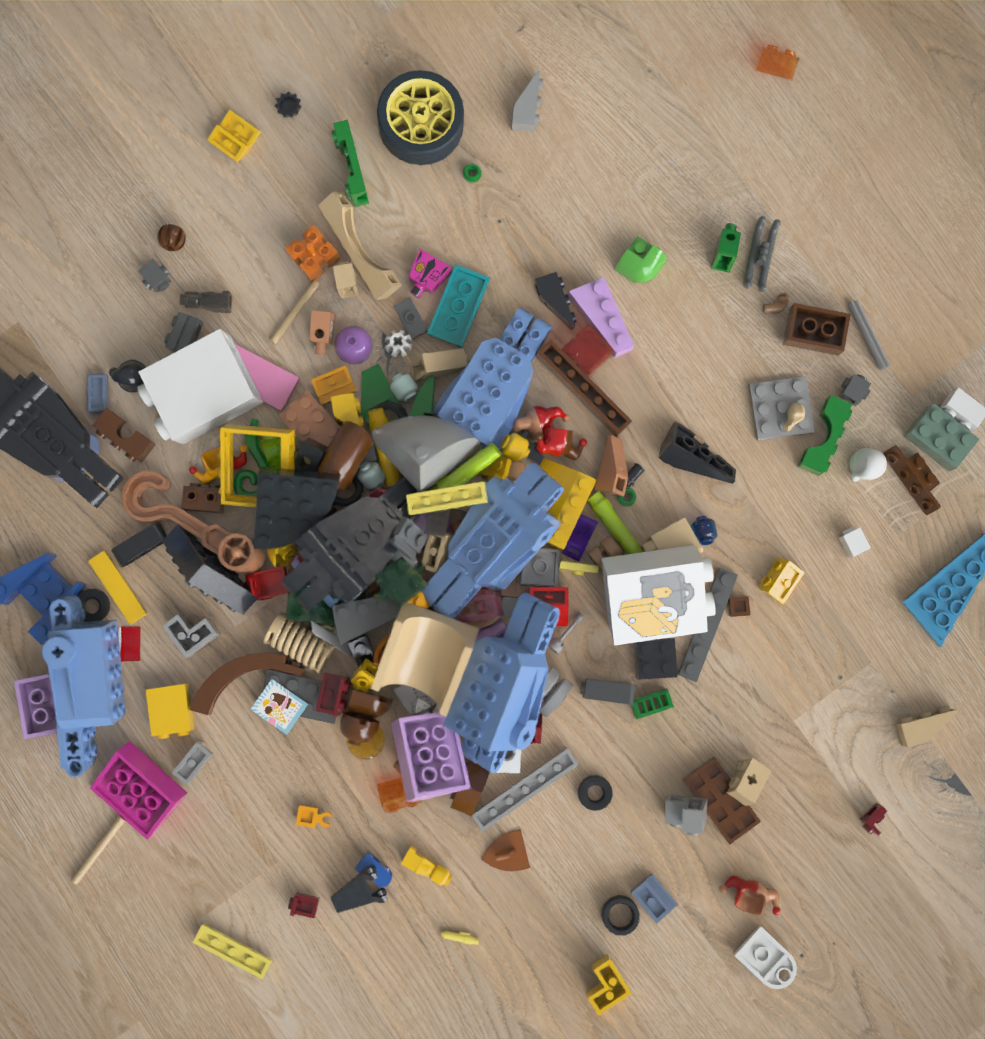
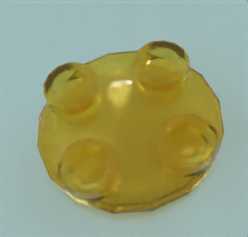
(370, 749)

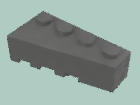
(362, 617)

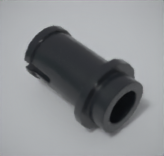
(634, 474)

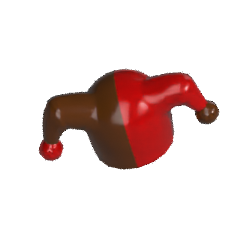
(559, 443)

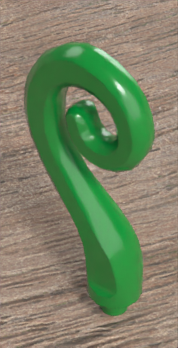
(253, 447)

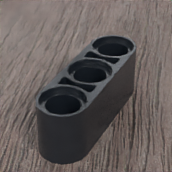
(139, 544)

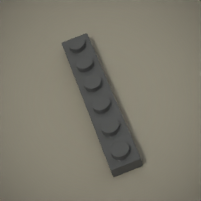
(701, 642)

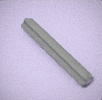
(869, 335)

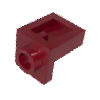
(872, 816)

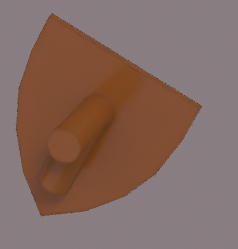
(507, 853)

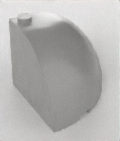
(425, 447)

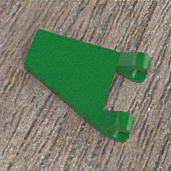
(374, 390)

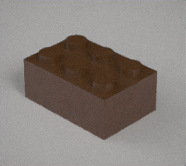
(816, 329)

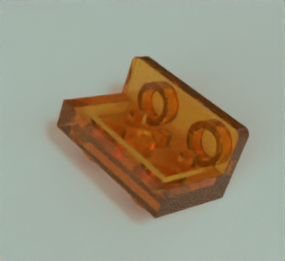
(778, 62)
(393, 796)

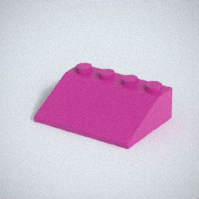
(138, 789)

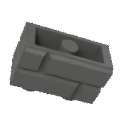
(184, 332)

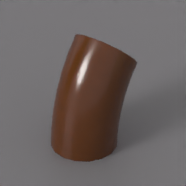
(346, 453)

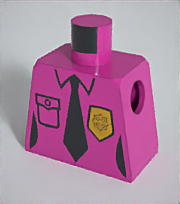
(427, 274)

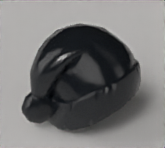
(128, 375)

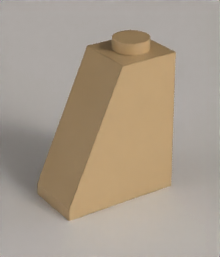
(438, 364)

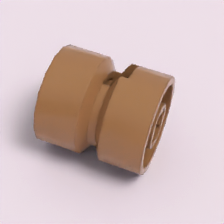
(607, 546)

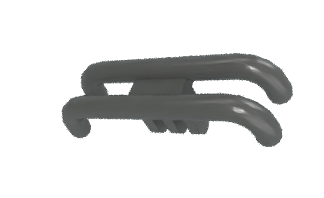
(761, 254)

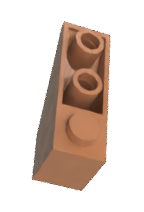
(613, 470)

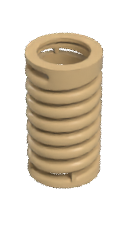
(308, 657)

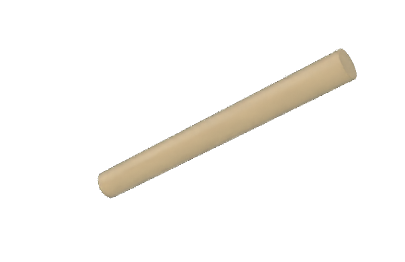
(294, 312)
(98, 849)

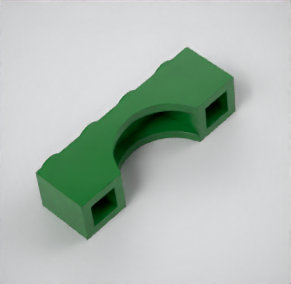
(834, 414)

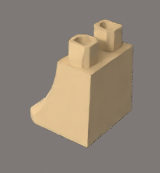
(673, 536)

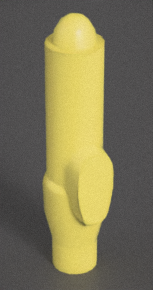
(460, 937)

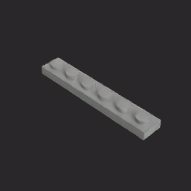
(524, 789)

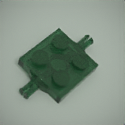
(400, 581)

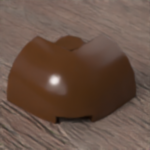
(368, 704)

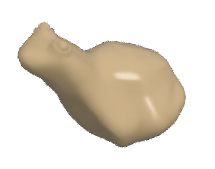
(795, 414)

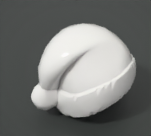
(867, 464)

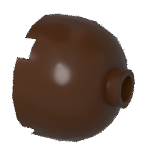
(358, 728)

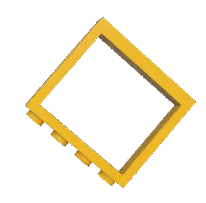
(226, 456)

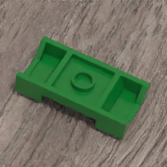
(343, 139)

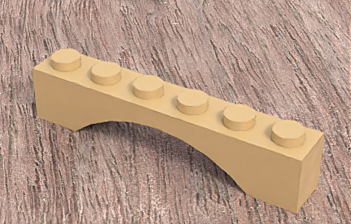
(339, 214)

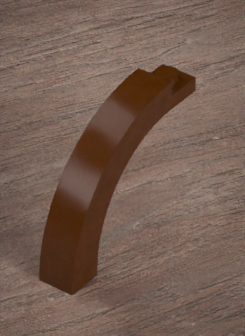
(216, 683)

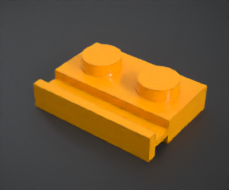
(333, 384)

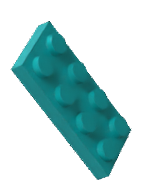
(458, 306)

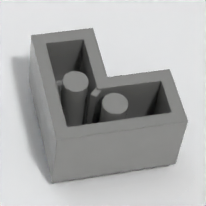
(189, 638)
(686, 812)

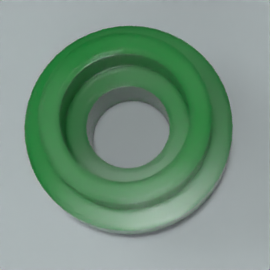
(469, 168)
(632, 494)

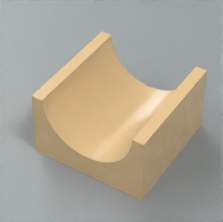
(426, 654)

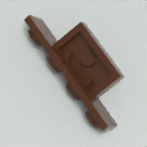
(915, 477)

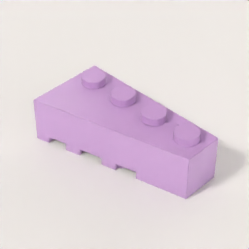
(601, 312)

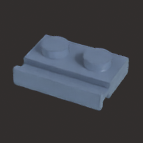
(654, 898)

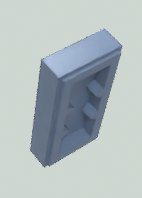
(97, 392)

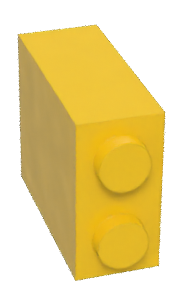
(170, 711)

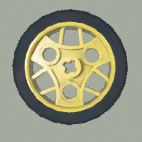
(420, 117)

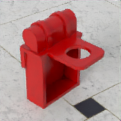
(267, 583)

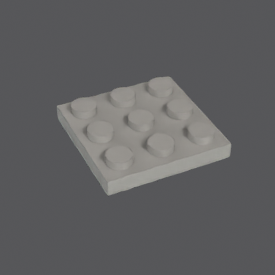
(770, 406)

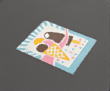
(279, 706)

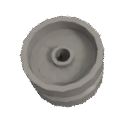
(554, 694)

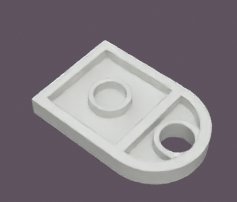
(766, 959)

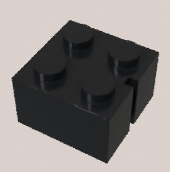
(657, 659)

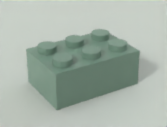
(941, 437)

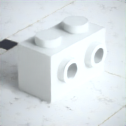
(964, 409)

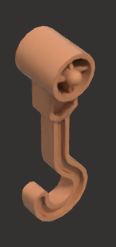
(233, 550)

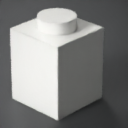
(854, 541)

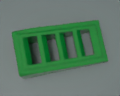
(669, 704)

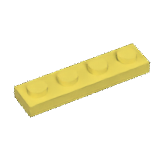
(447, 498)
(232, 951)

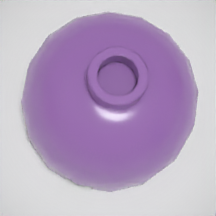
(353, 345)

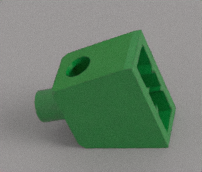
(726, 248)

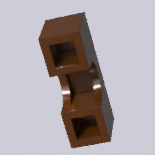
(110, 426)

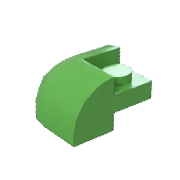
(641, 261)

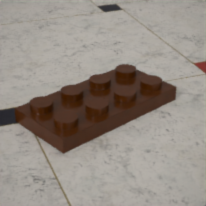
(725, 811)

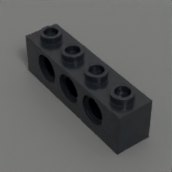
(312, 450)

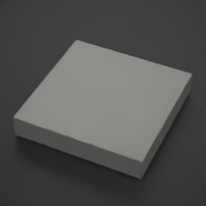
(542, 569)

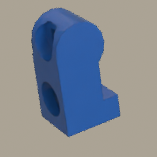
(383, 873)

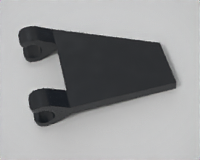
(357, 892)

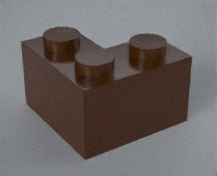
(467, 800)

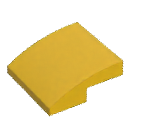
(234, 136)

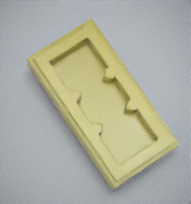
(578, 568)

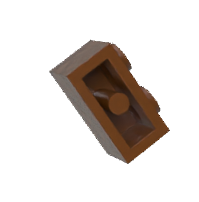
(202, 498)

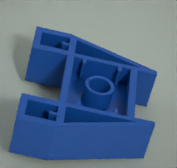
(40, 587)

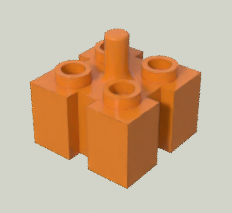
(312, 253)

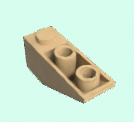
(921, 729)

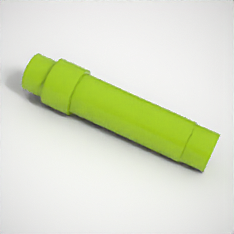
(469, 468)
(604, 510)

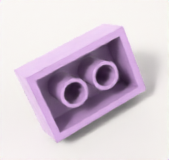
(36, 706)

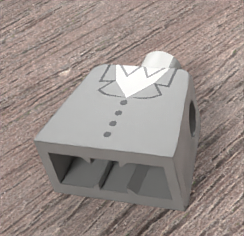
(414, 700)

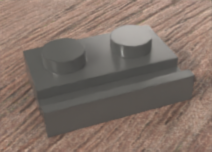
(408, 538)

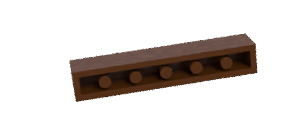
(584, 388)

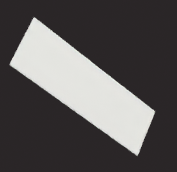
(330, 638)

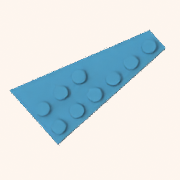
(947, 592)

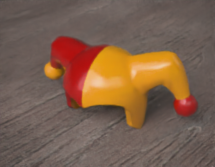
(213, 464)

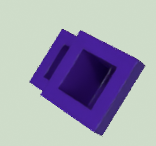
(580, 537)

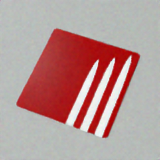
(130, 643)

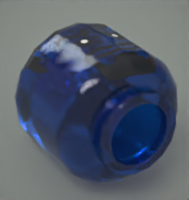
(704, 530)

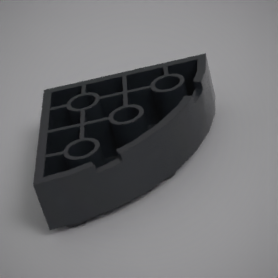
(290, 504)
(205, 571)

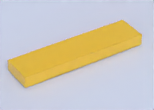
(117, 587)

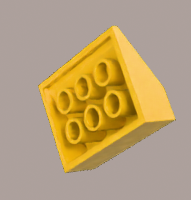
(571, 501)

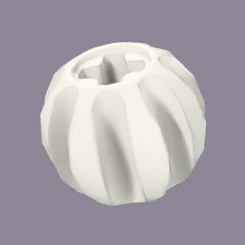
(399, 337)

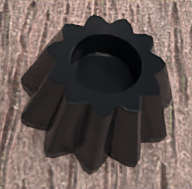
(288, 105)

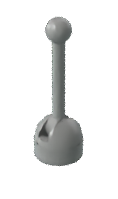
(556, 644)

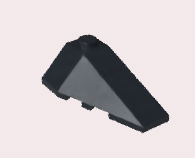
(688, 454)

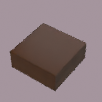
(739, 606)

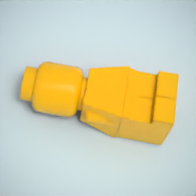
(424, 866)

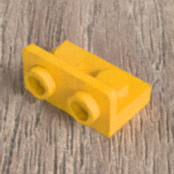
(499, 468)
(781, 580)

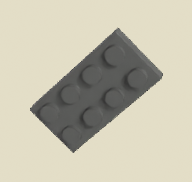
(305, 689)

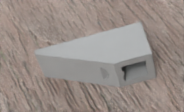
(525, 107)

